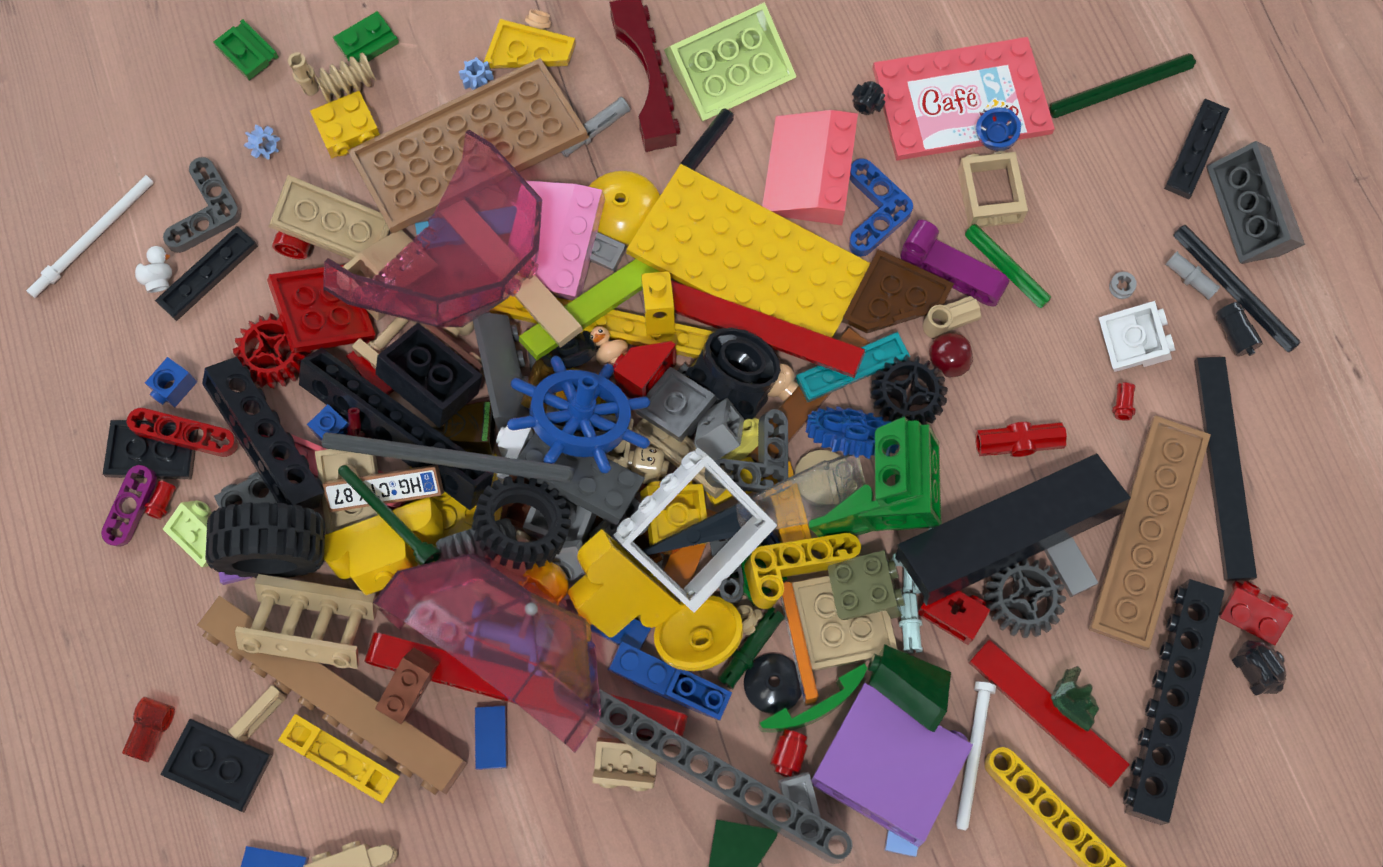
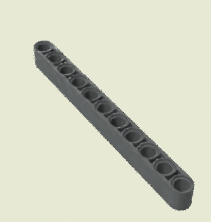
(716, 768)

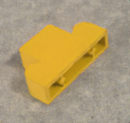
(374, 552)
(618, 588)

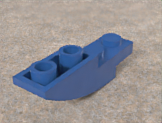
(668, 682)

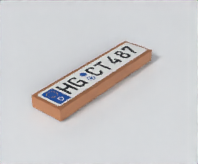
(388, 486)

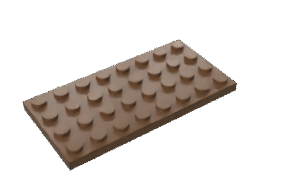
(415, 161)

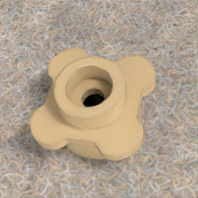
(749, 618)

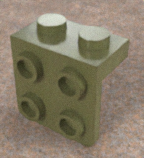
(866, 586)

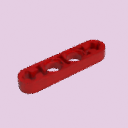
(182, 432)

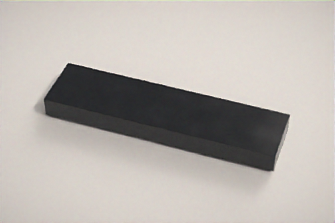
(1196, 149)
(206, 273)

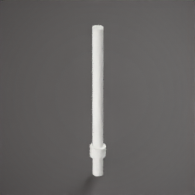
(52, 273)

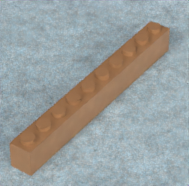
(340, 702)

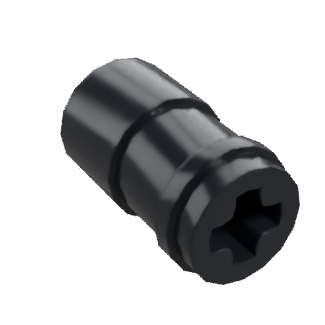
(1239, 330)

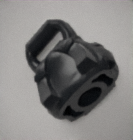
(1261, 667)

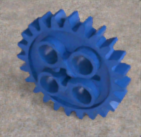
(846, 431)

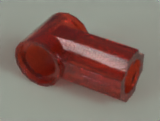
(150, 721)

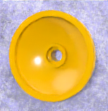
(624, 219)
(699, 638)

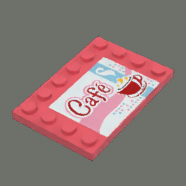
(942, 94)

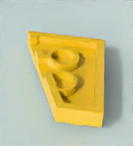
(521, 44)

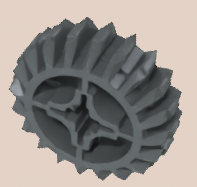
(464, 542)
(1028, 609)

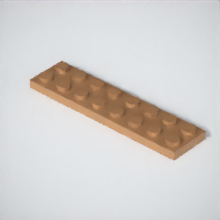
(1150, 533)

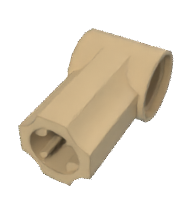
(952, 316)

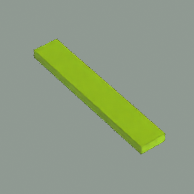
(591, 305)

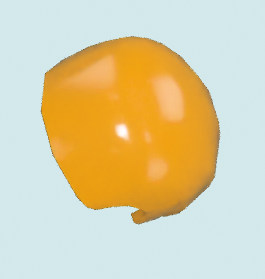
(549, 579)

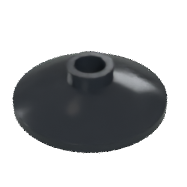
(769, 698)

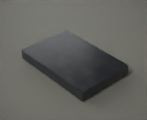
(129, 450)
(216, 765)

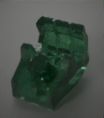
(1075, 701)

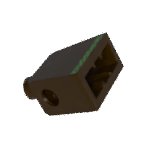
(472, 428)

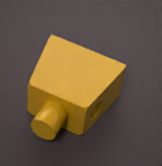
(658, 298)

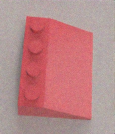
(811, 166)

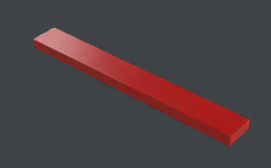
(775, 332)

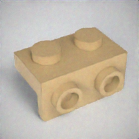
(622, 766)

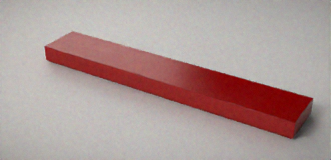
(1038, 706)

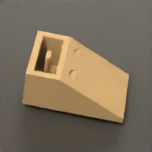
(376, 257)

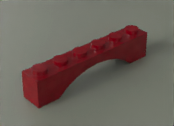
(655, 119)

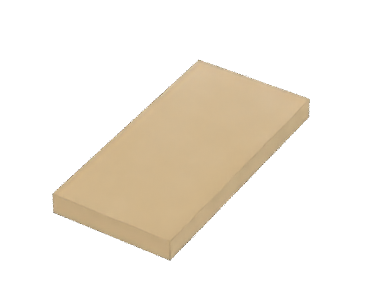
(326, 219)

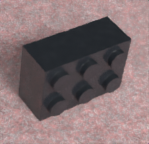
(428, 374)

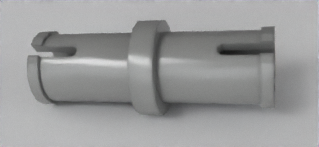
(1192, 275)

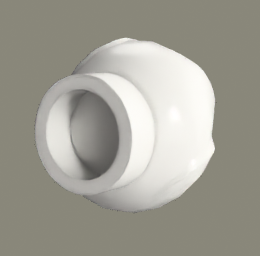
(155, 275)

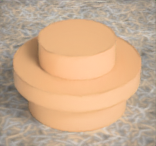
(538, 19)

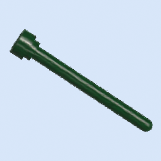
(423, 552)

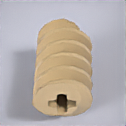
(345, 77)

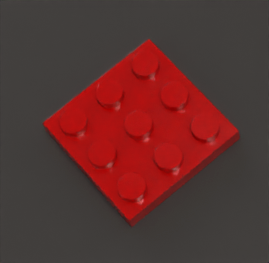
(313, 315)

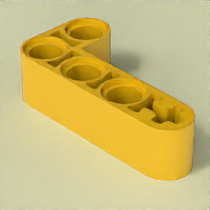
(803, 563)

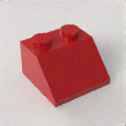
(643, 367)

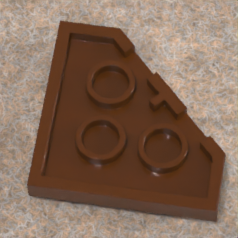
(894, 294)

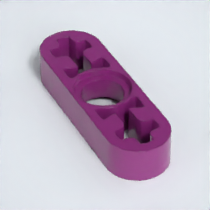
(129, 528)

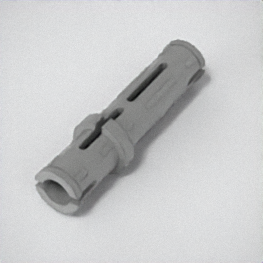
(601, 122)

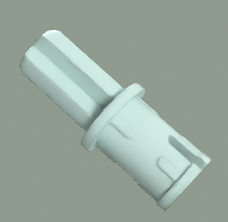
(910, 624)

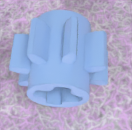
(475, 74)
(268, 145)

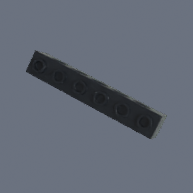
(219, 383)

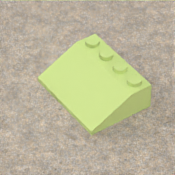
(731, 62)

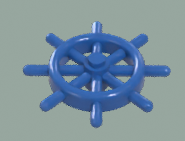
(579, 413)

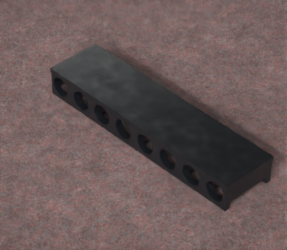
(1012, 528)

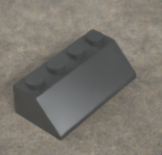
(1255, 204)
(501, 365)

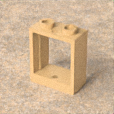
(997, 213)

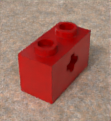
(966, 621)

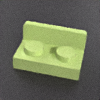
(189, 529)

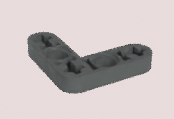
(213, 213)
(766, 465)

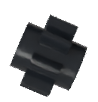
(868, 98)

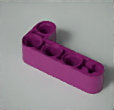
(966, 273)

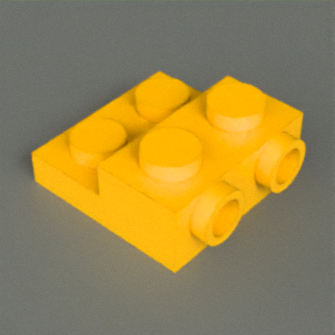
(344, 124)
(679, 514)

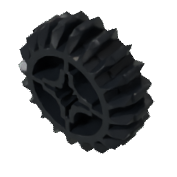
(897, 390)

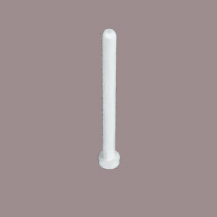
(984, 690)

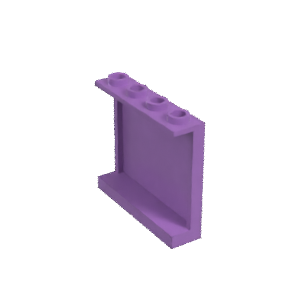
(891, 766)

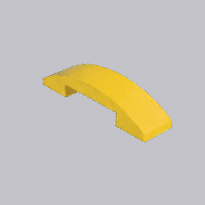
(339, 758)

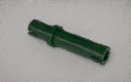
(743, 658)

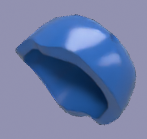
(997, 132)

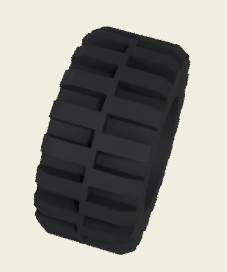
(265, 540)

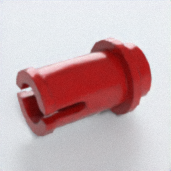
(1124, 402)
(160, 499)

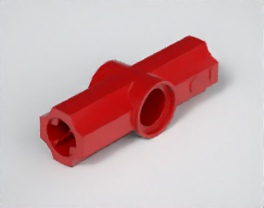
(1021, 439)

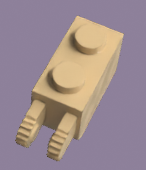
(356, 856)

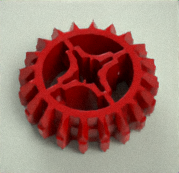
(262, 358)

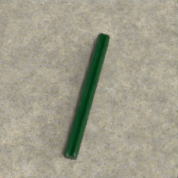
(1122, 85)

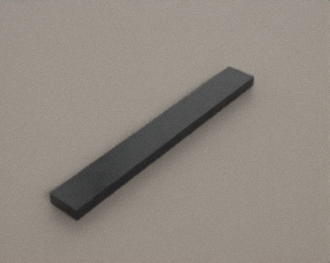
(1225, 470)

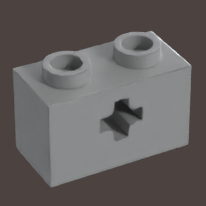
(719, 430)

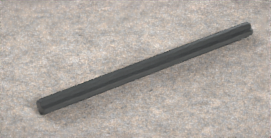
(448, 457)

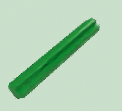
(1008, 266)

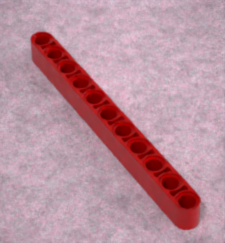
(388, 652)

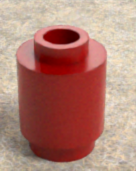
(789, 753)

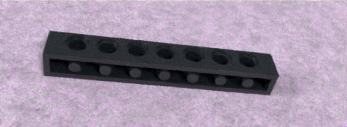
(386, 420)
(1207, 603)

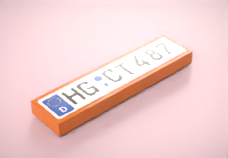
(798, 645)

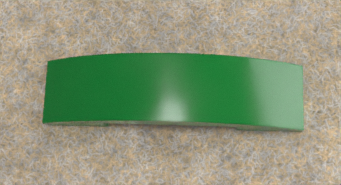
(783, 720)

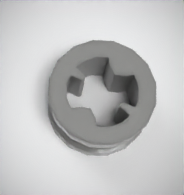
(1123, 276)

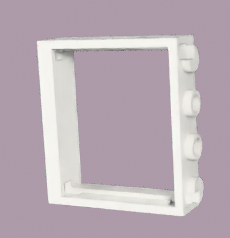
(726, 560)

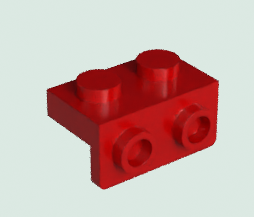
(1256, 612)

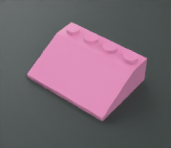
(566, 235)

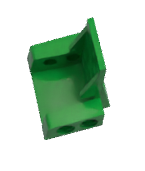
(908, 504)

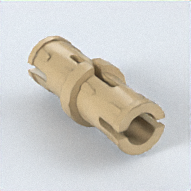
(303, 73)

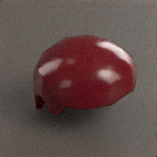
(951, 354)

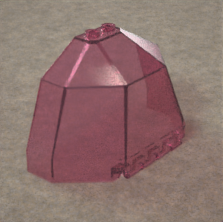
(469, 256)
(480, 619)

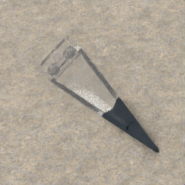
(787, 503)

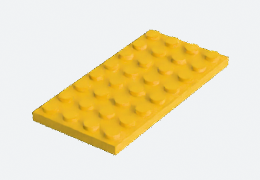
(747, 254)

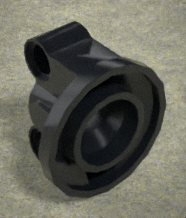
(737, 368)

